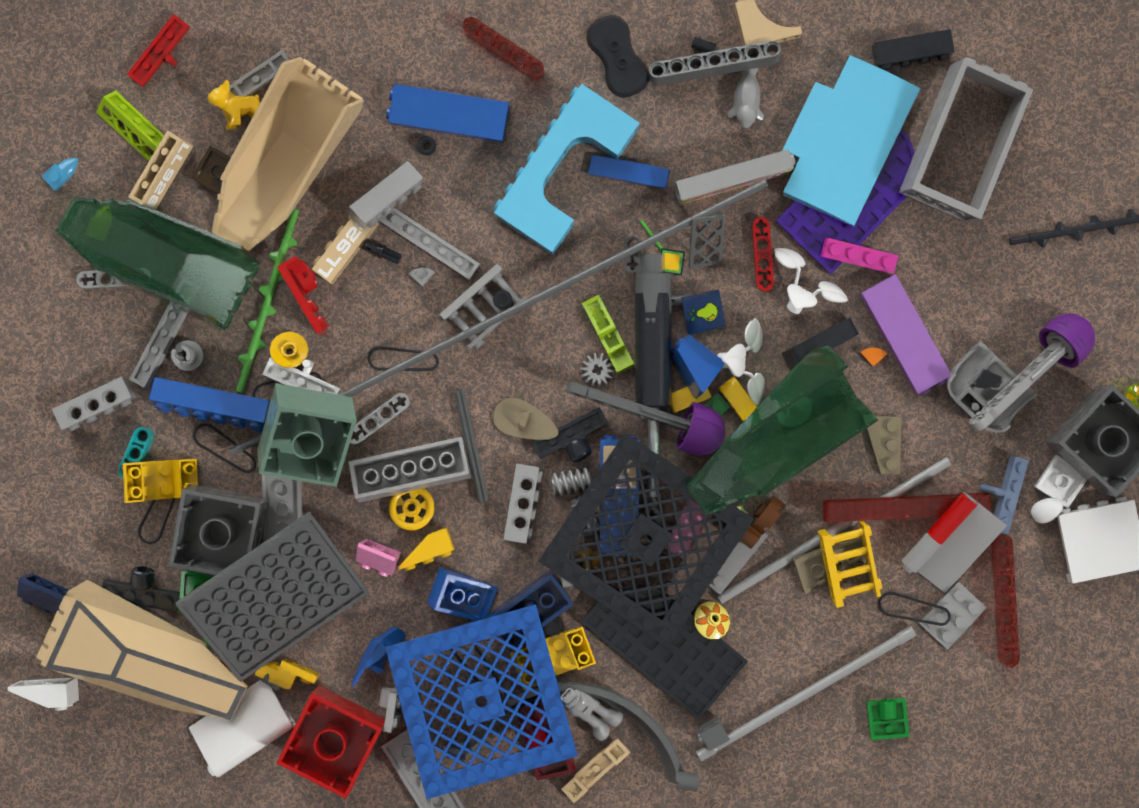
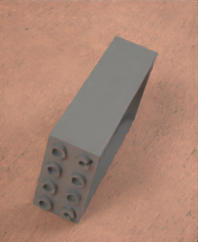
(985, 75)

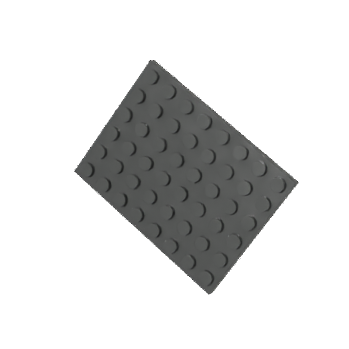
(273, 597)

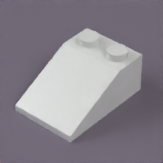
(50, 693)

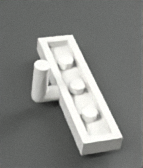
(298, 378)

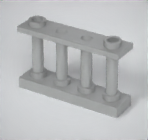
(466, 300)

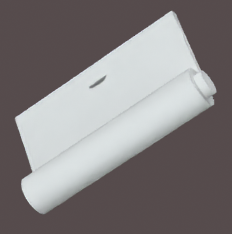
(254, 725)

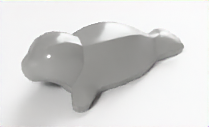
(747, 99)

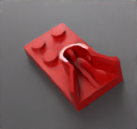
(294, 275)

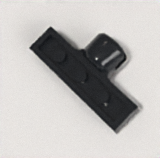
(573, 436)
(142, 590)

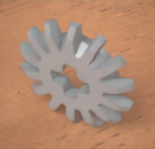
(593, 376)

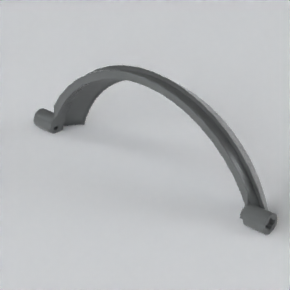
(664, 746)

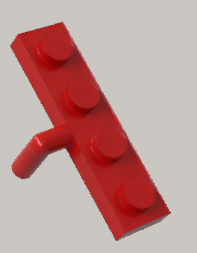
(159, 51)

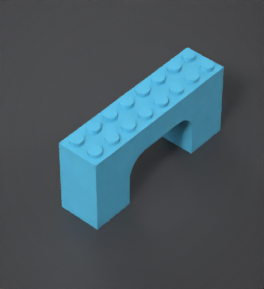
(582, 120)

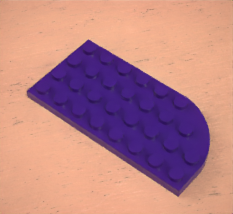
(811, 227)

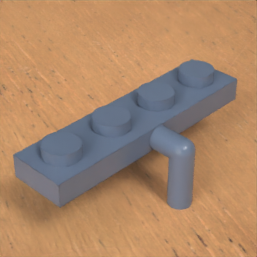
(1009, 491)

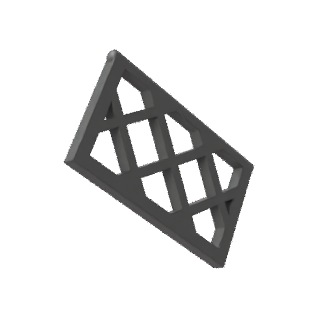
(705, 261)

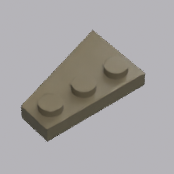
(886, 443)

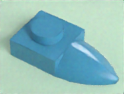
(60, 173)

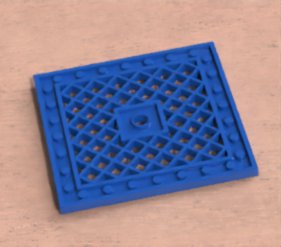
(490, 769)

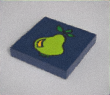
(703, 312)

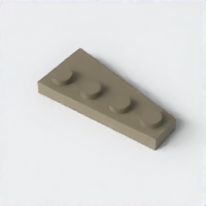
(811, 565)

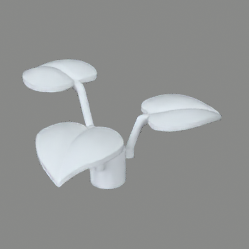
(798, 296)
(736, 360)

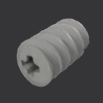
(571, 482)

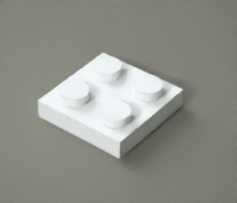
(1060, 481)

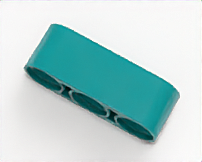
(137, 442)

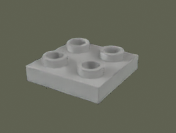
(390, 700)

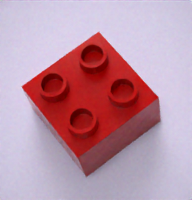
(331, 741)

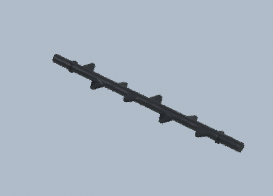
(1077, 231)

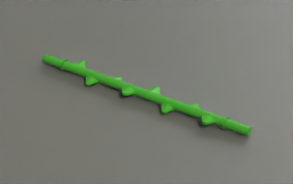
(266, 309)

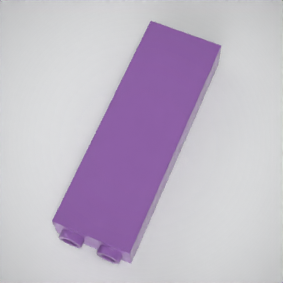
(905, 335)

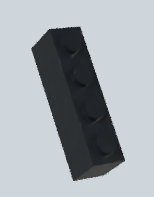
(913, 49)

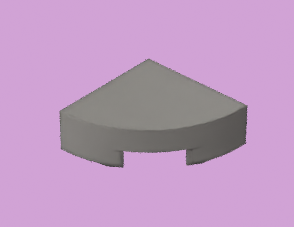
(421, 275)

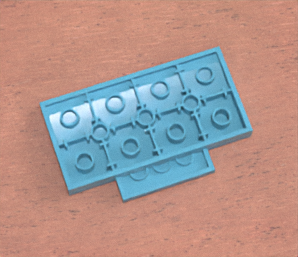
(846, 138)

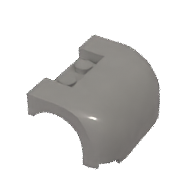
(972, 399)

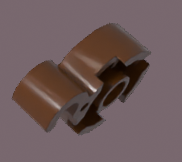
(764, 516)

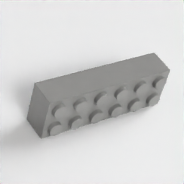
(409, 469)

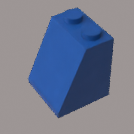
(695, 364)

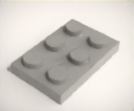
(963, 609)

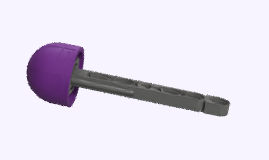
(700, 429)

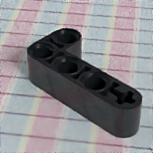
(832, 336)

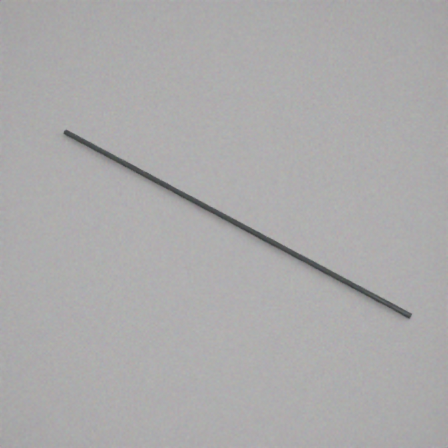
(532, 300)

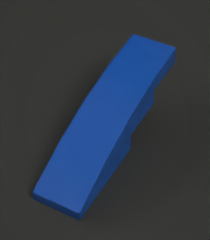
(629, 172)

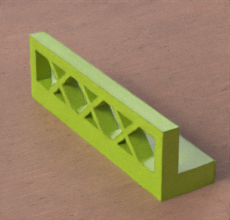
(133, 122)

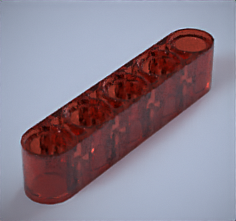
(499, 40)

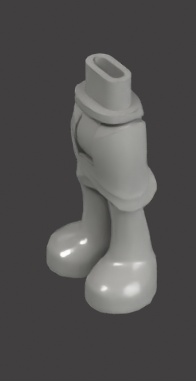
(582, 705)

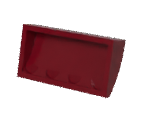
(552, 770)

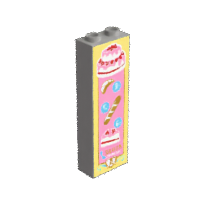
(734, 176)

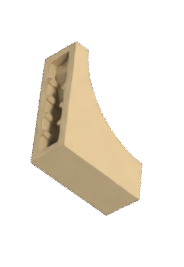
(757, 28)

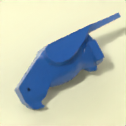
(376, 652)

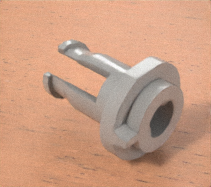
(194, 355)

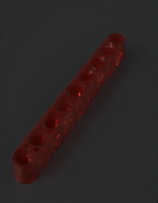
(894, 507)

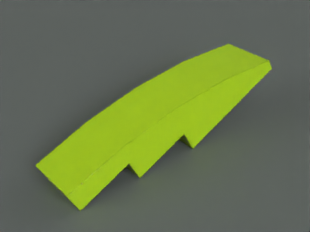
(608, 334)

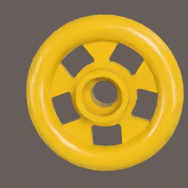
(419, 522)

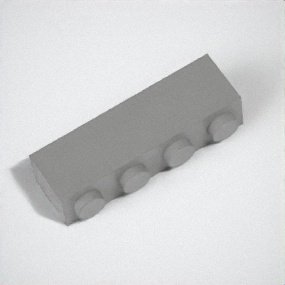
(385, 196)

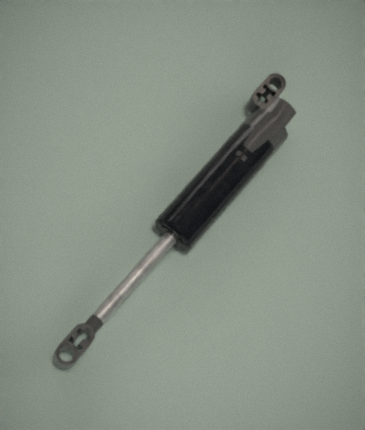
(652, 344)

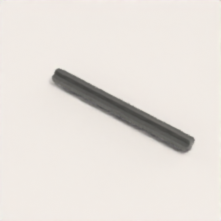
(471, 446)

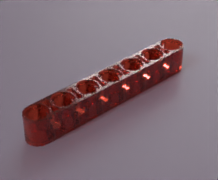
(1009, 608)

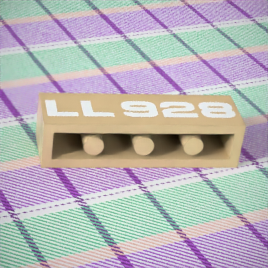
(160, 170)
(341, 250)

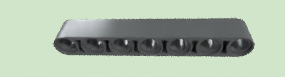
(722, 56)

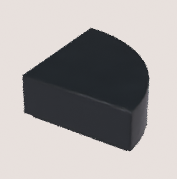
(987, 379)

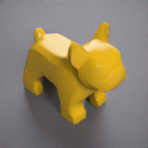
(233, 106)

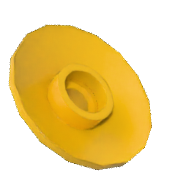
(285, 342)

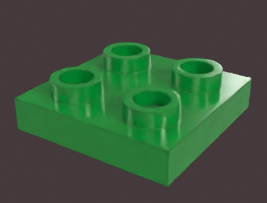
(887, 718)

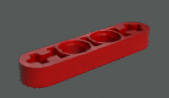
(762, 254)

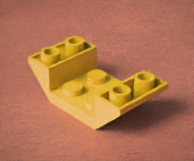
(158, 479)
(567, 652)

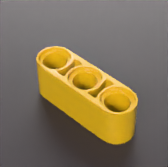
(737, 398)

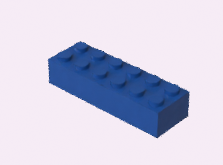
(209, 404)

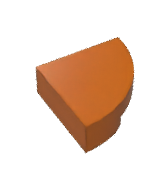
(873, 355)

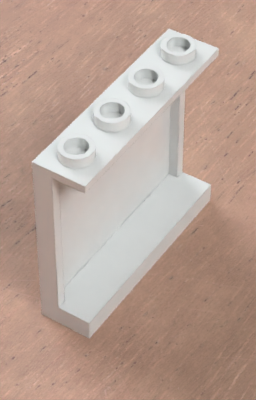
(1100, 539)

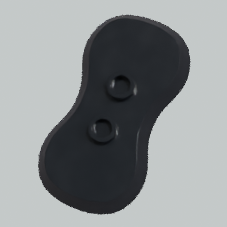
(611, 42)

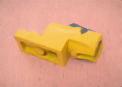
(285, 674)

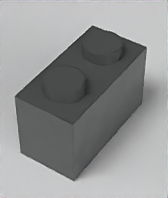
(712, 733)

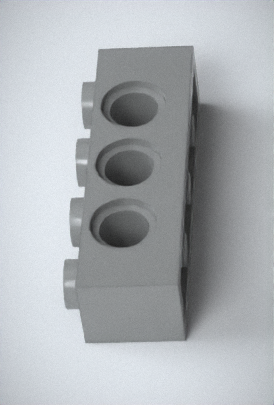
(65, 412)
(512, 532)

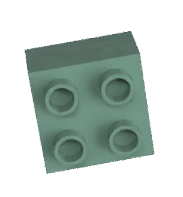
(306, 435)

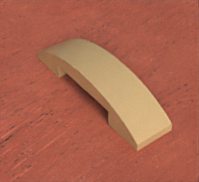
(595, 769)

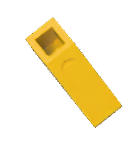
(433, 545)

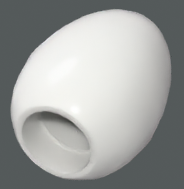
(1046, 510)

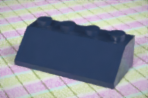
(41, 592)

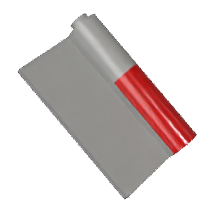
(953, 542)

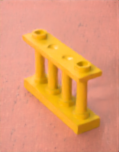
(831, 559)

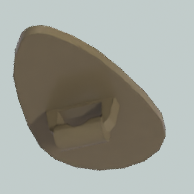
(523, 420)

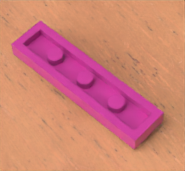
(859, 255)

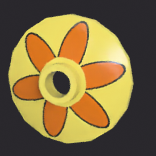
(705, 624)

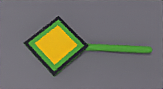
(673, 259)

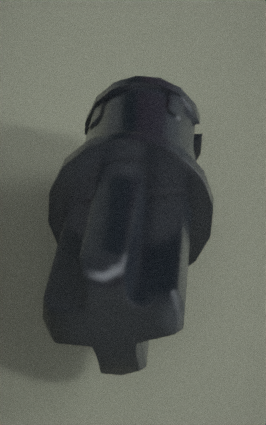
(382, 251)

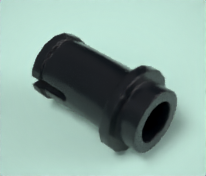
(703, 45)

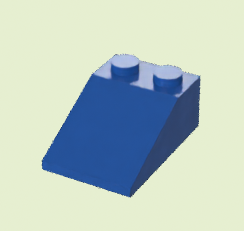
(461, 595)

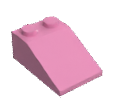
(377, 556)

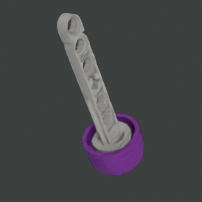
(1065, 340)

